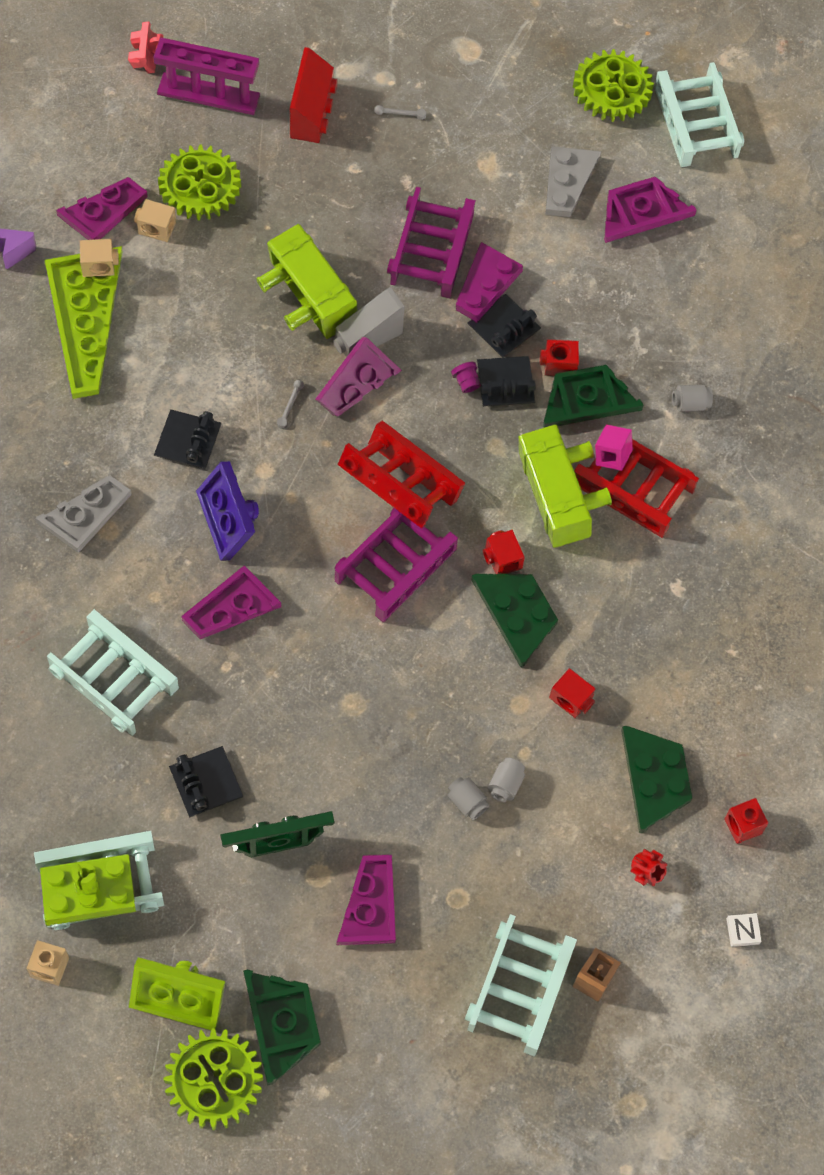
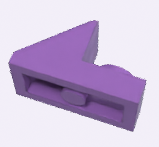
(16, 245)

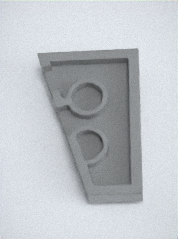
(567, 178)

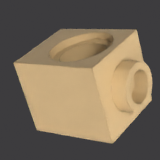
(155, 220)
(98, 257)
(47, 963)

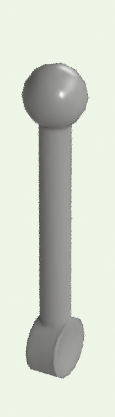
(420, 113)
(282, 421)

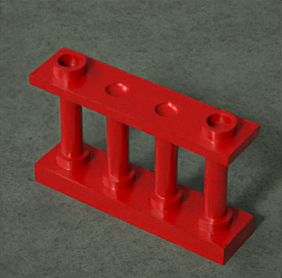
(410, 459)
(633, 505)

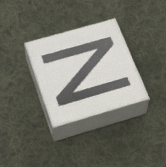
(743, 930)

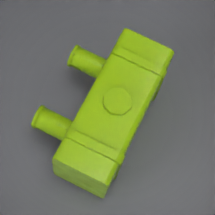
(310, 279)
(556, 486)

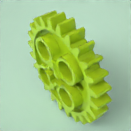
(613, 85)
(199, 182)
(189, 1092)

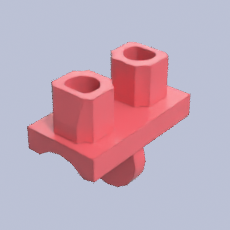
(147, 43)

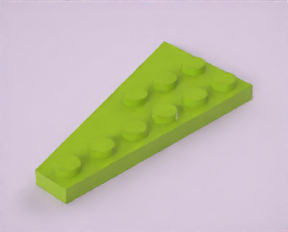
(83, 319)

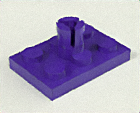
(226, 511)

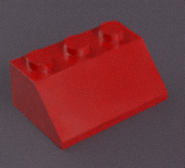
(312, 98)

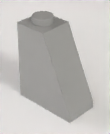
(377, 320)

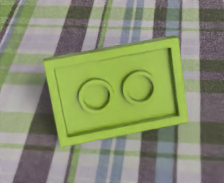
(87, 889)
(176, 993)

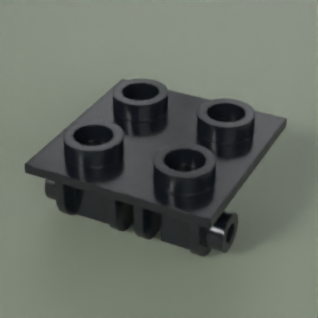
(505, 325)
(506, 381)
(188, 438)
(205, 781)

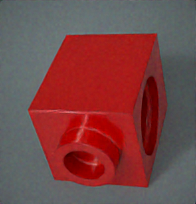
(560, 348)
(573, 693)
(746, 821)

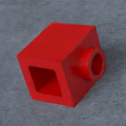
(503, 552)

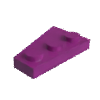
(103, 211)
(486, 281)
(358, 374)
(230, 604)
(371, 904)

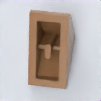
(596, 974)

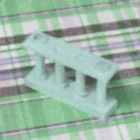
(680, 128)
(119, 646)
(134, 844)
(540, 1007)

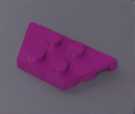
(642, 208)

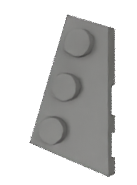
(86, 514)

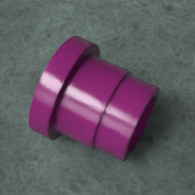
(467, 376)

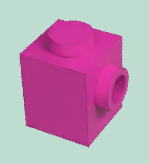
(613, 447)

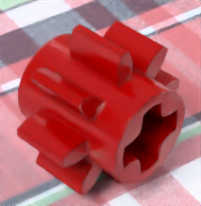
(648, 867)

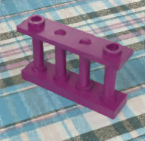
(209, 62)
(451, 258)
(404, 583)

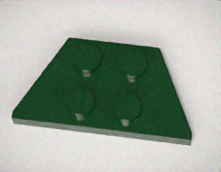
(588, 396)
(517, 610)
(656, 776)
(279, 836)
(282, 1022)

